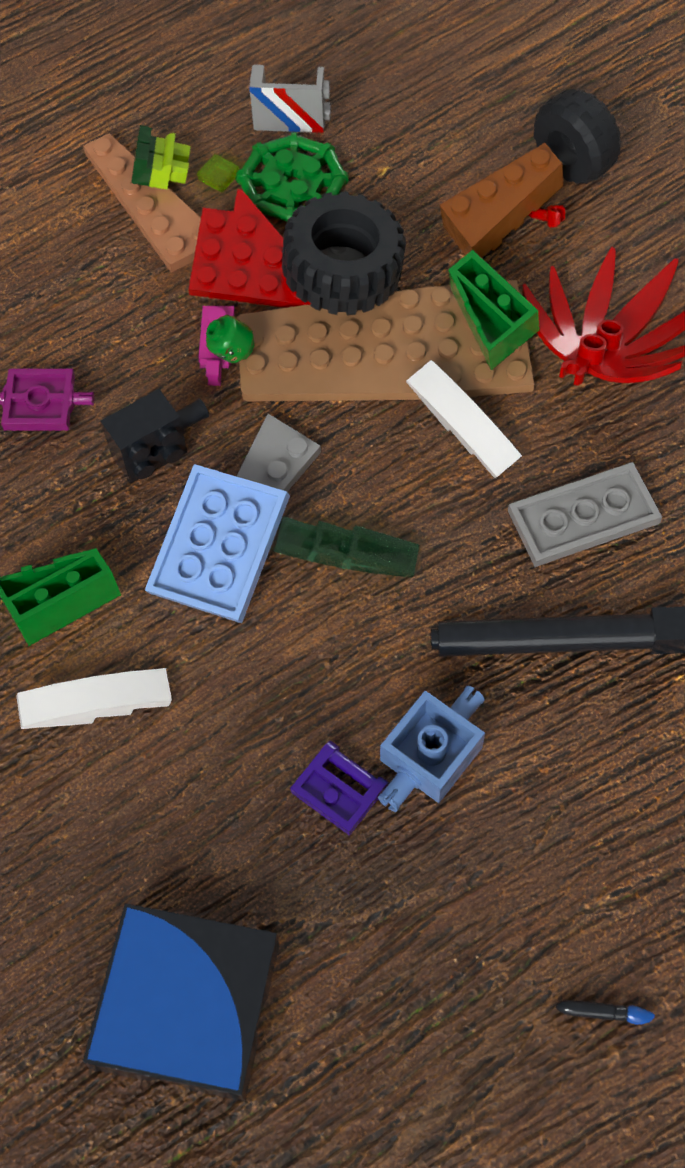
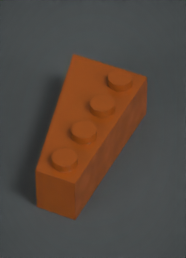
(500, 202)

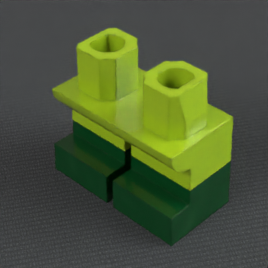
(159, 160)

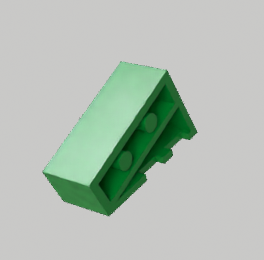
(492, 308)
(57, 593)

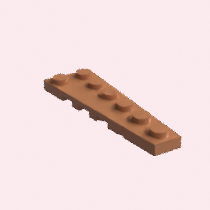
(157, 212)

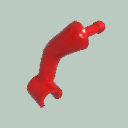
(553, 215)

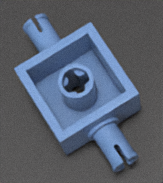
(431, 769)

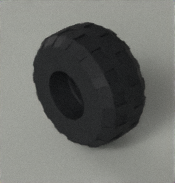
(579, 134)

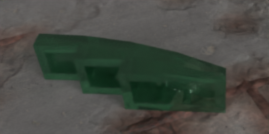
(347, 549)

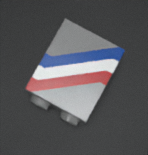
(289, 105)

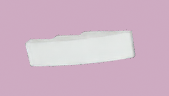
(464, 418)
(93, 697)

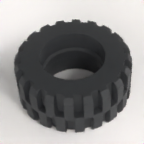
(345, 223)

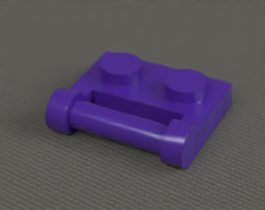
(331, 795)

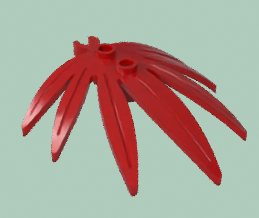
(605, 344)

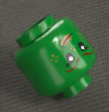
(230, 339)

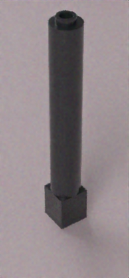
(659, 631)

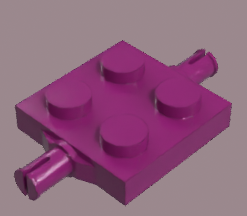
(40, 399)

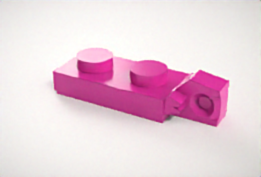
(207, 359)

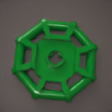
(290, 164)

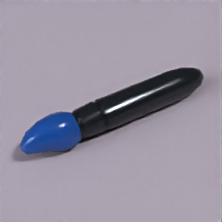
(631, 1014)

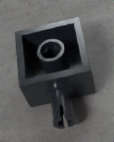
(149, 434)

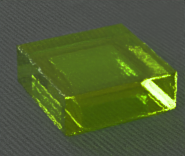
(218, 173)

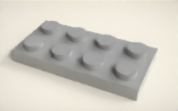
(584, 514)

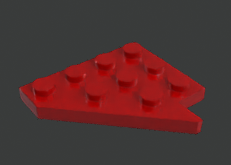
(240, 257)

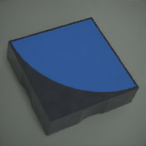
(182, 1001)

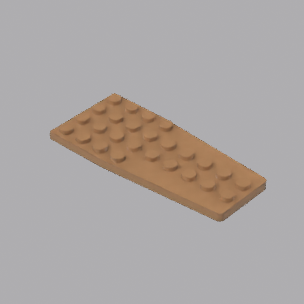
(372, 353)

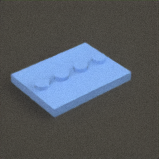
(217, 543)

